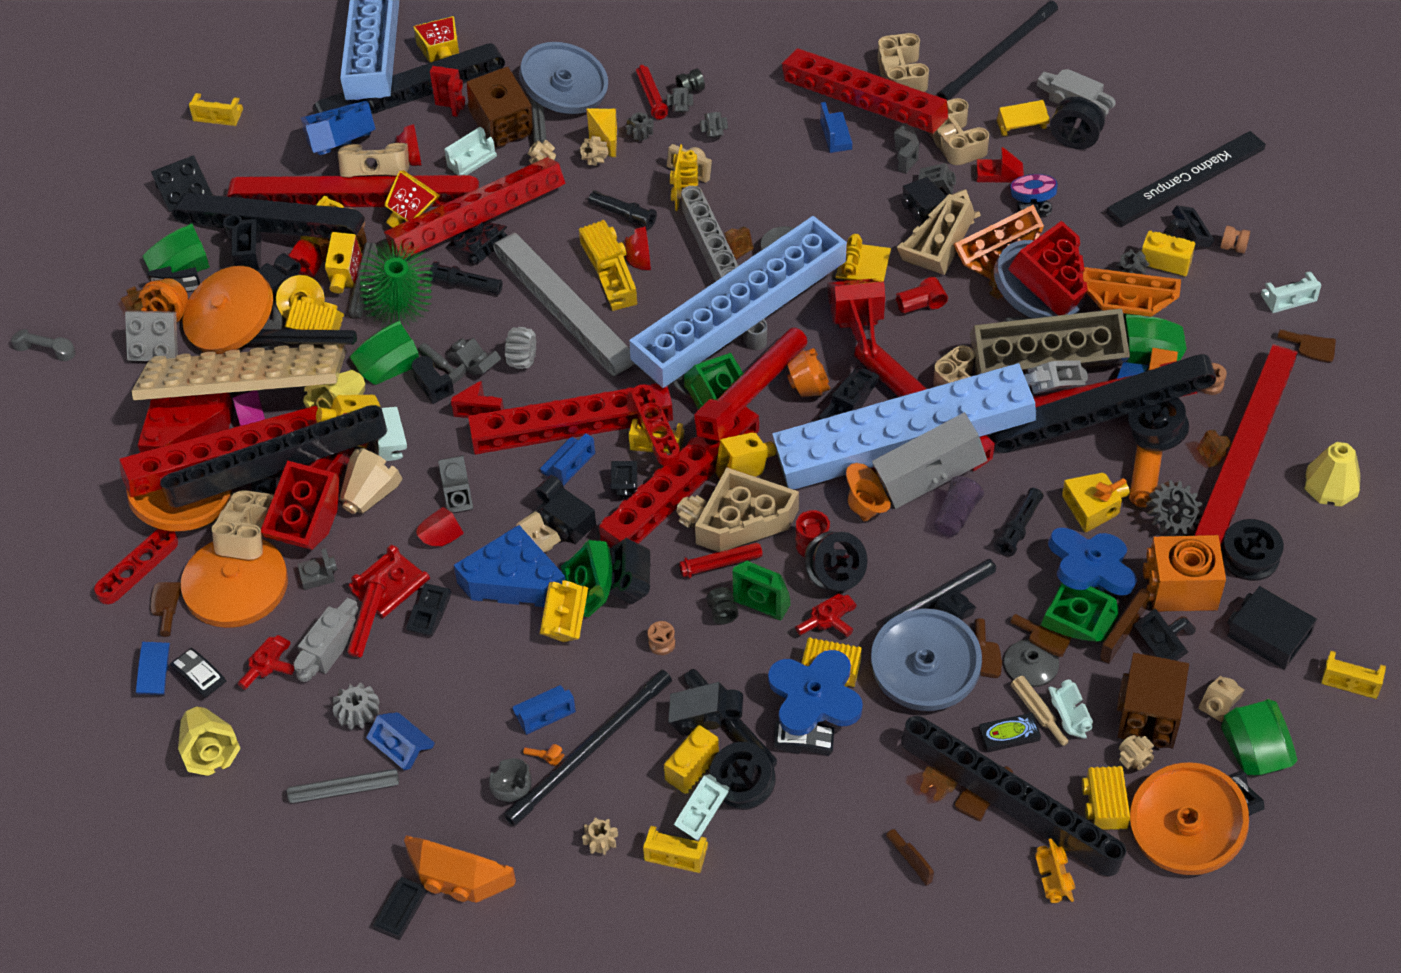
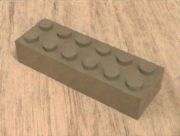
(1087, 337)

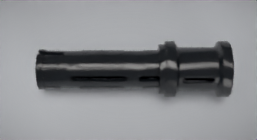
(631, 212)
(455, 277)
(1012, 538)

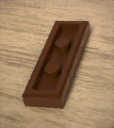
(1125, 625)

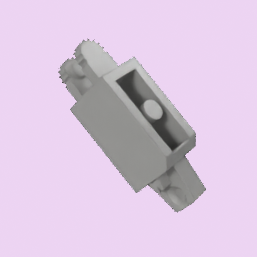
(1073, 84)
(1056, 376)
(326, 640)

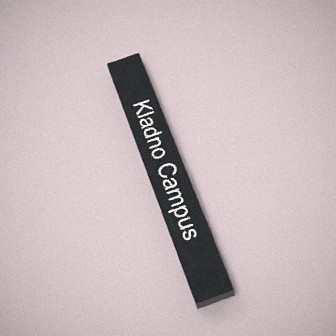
(1185, 178)

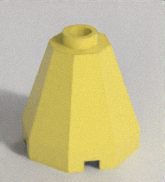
(323, 395)
(1334, 475)
(206, 742)

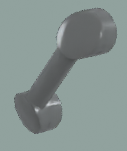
(62, 347)

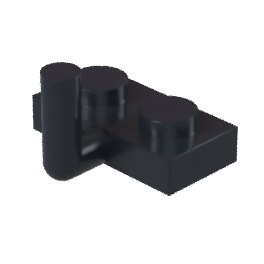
(1191, 224)
(1162, 636)

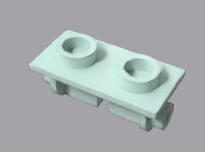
(1074, 719)

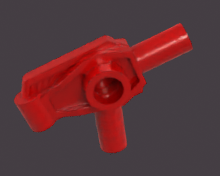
(828, 615)
(266, 660)

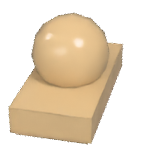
(703, 163)

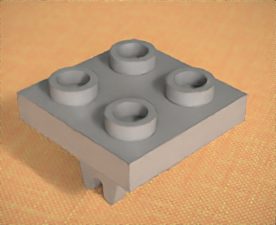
(151, 335)

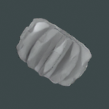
(520, 347)
(356, 706)

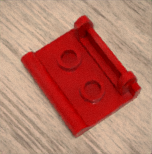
(401, 580)

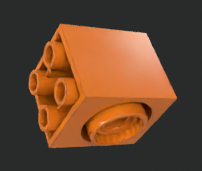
(1185, 573)

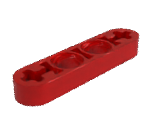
(659, 423)
(133, 562)

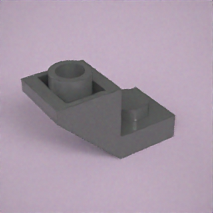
(908, 147)
(472, 356)
(455, 484)

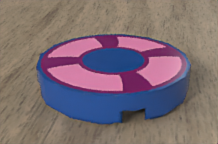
(1034, 187)

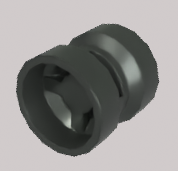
(692, 81)
(722, 605)

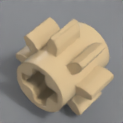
(594, 150)
(540, 151)
(690, 510)
(1136, 752)
(600, 836)

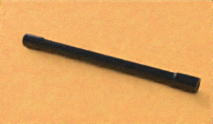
(1040, 16)
(527, 803)

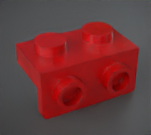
(447, 88)

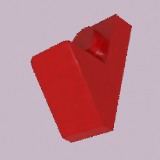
(999, 170)
(472, 402)

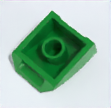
(179, 250)
(1151, 332)
(385, 354)
(711, 378)
(591, 569)
(760, 589)
(1081, 613)
(1259, 738)

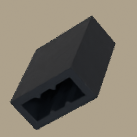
(1271, 627)

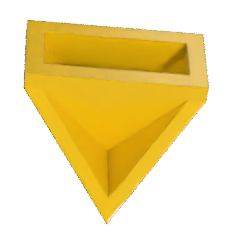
(603, 124)

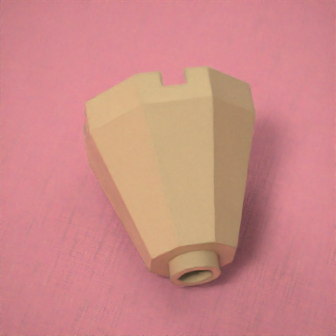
(367, 481)

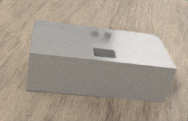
(930, 460)

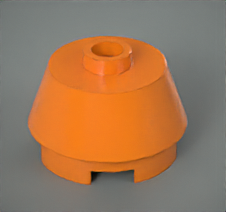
(164, 296)
(808, 374)

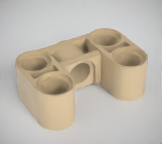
(894, 53)
(955, 144)
(390, 160)
(954, 366)
(239, 525)

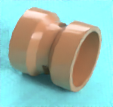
(1230, 237)

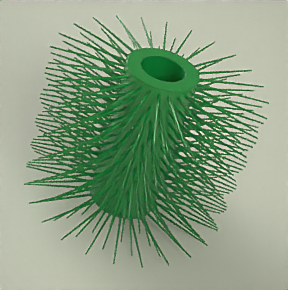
(396, 283)

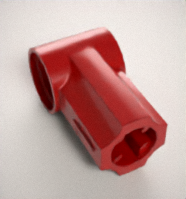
(929, 294)

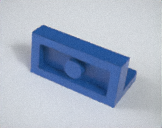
(835, 130)
(569, 458)
(544, 709)
(398, 739)

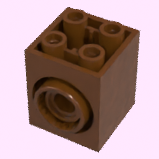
(500, 106)
(1152, 699)

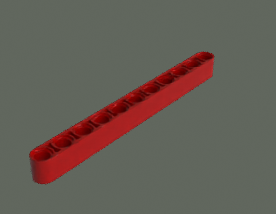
(348, 191)
(1247, 443)

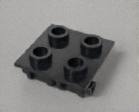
(178, 179)
(478, 241)

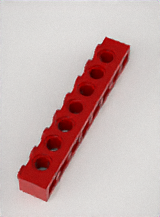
(865, 90)
(475, 207)
(560, 419)
(146, 469)
(669, 485)

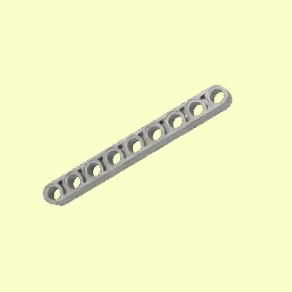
(716, 251)
(564, 304)

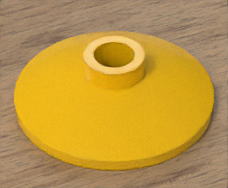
(294, 289)

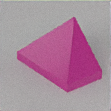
(248, 407)

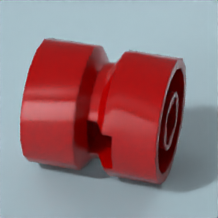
(808, 526)

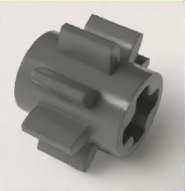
(679, 100)
(713, 124)
(640, 126)
(1133, 262)

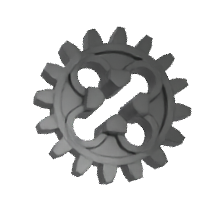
(1182, 522)

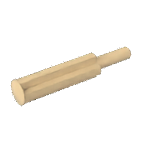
(1038, 707)

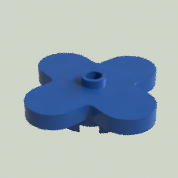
(1092, 561)
(815, 692)

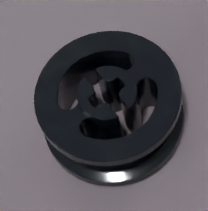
(1088, 129)
(1160, 425)
(822, 554)
(1262, 559)
(758, 764)

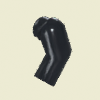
(1043, 208)

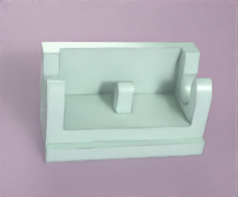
(470, 152)
(1292, 294)
(393, 439)
(701, 806)

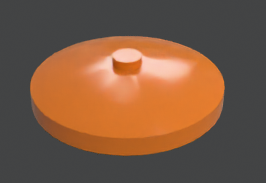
(227, 309)
(156, 512)
(231, 589)
(1189, 818)

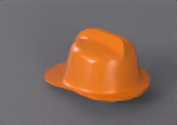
(866, 492)

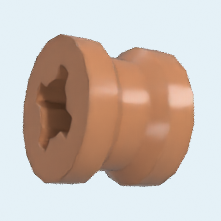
(1220, 373)
(664, 631)

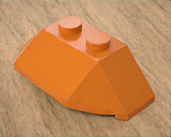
(983, 248)
(1130, 291)
(457, 871)

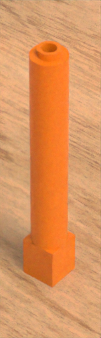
(1147, 462)

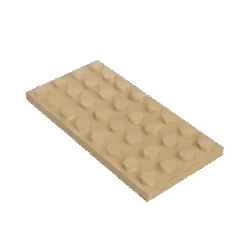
(240, 371)

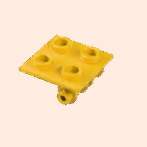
(684, 174)
(863, 261)

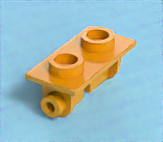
(1053, 861)

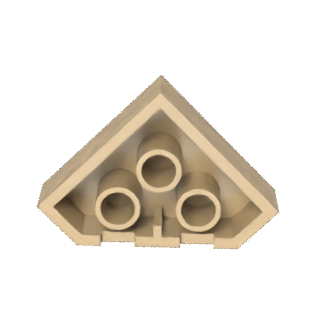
(745, 511)

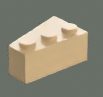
(933, 241)

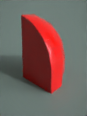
(409, 137)
(638, 250)
(307, 256)
(439, 528)

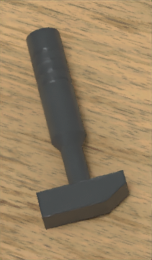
(455, 374)

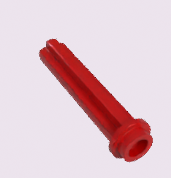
(658, 109)
(720, 559)
(364, 622)

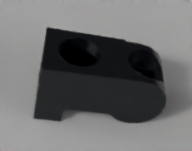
(430, 381)

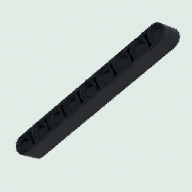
(417, 81)
(270, 215)
(1109, 402)
(272, 455)
(1013, 795)

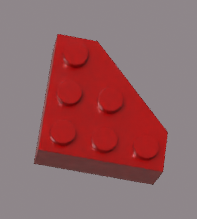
(1053, 268)
(184, 418)

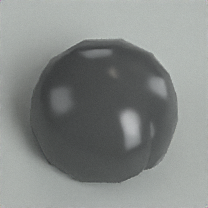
(511, 780)

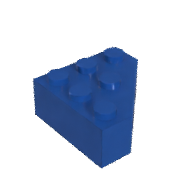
(337, 126)
(508, 571)

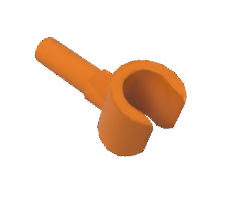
(1104, 491)
(552, 756)

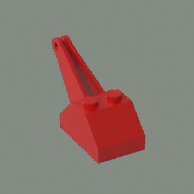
(856, 303)
(306, 501)

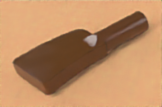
(1311, 346)
(164, 604)
(1043, 637)
(991, 653)
(972, 804)
(912, 856)

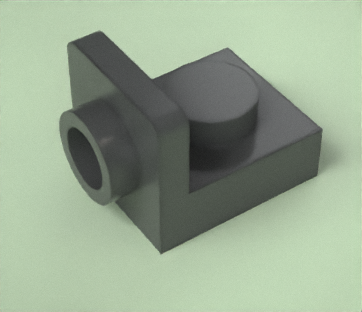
(940, 176)
(318, 571)

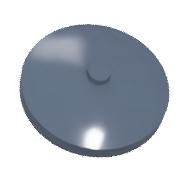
(563, 77)
(1016, 292)
(926, 659)

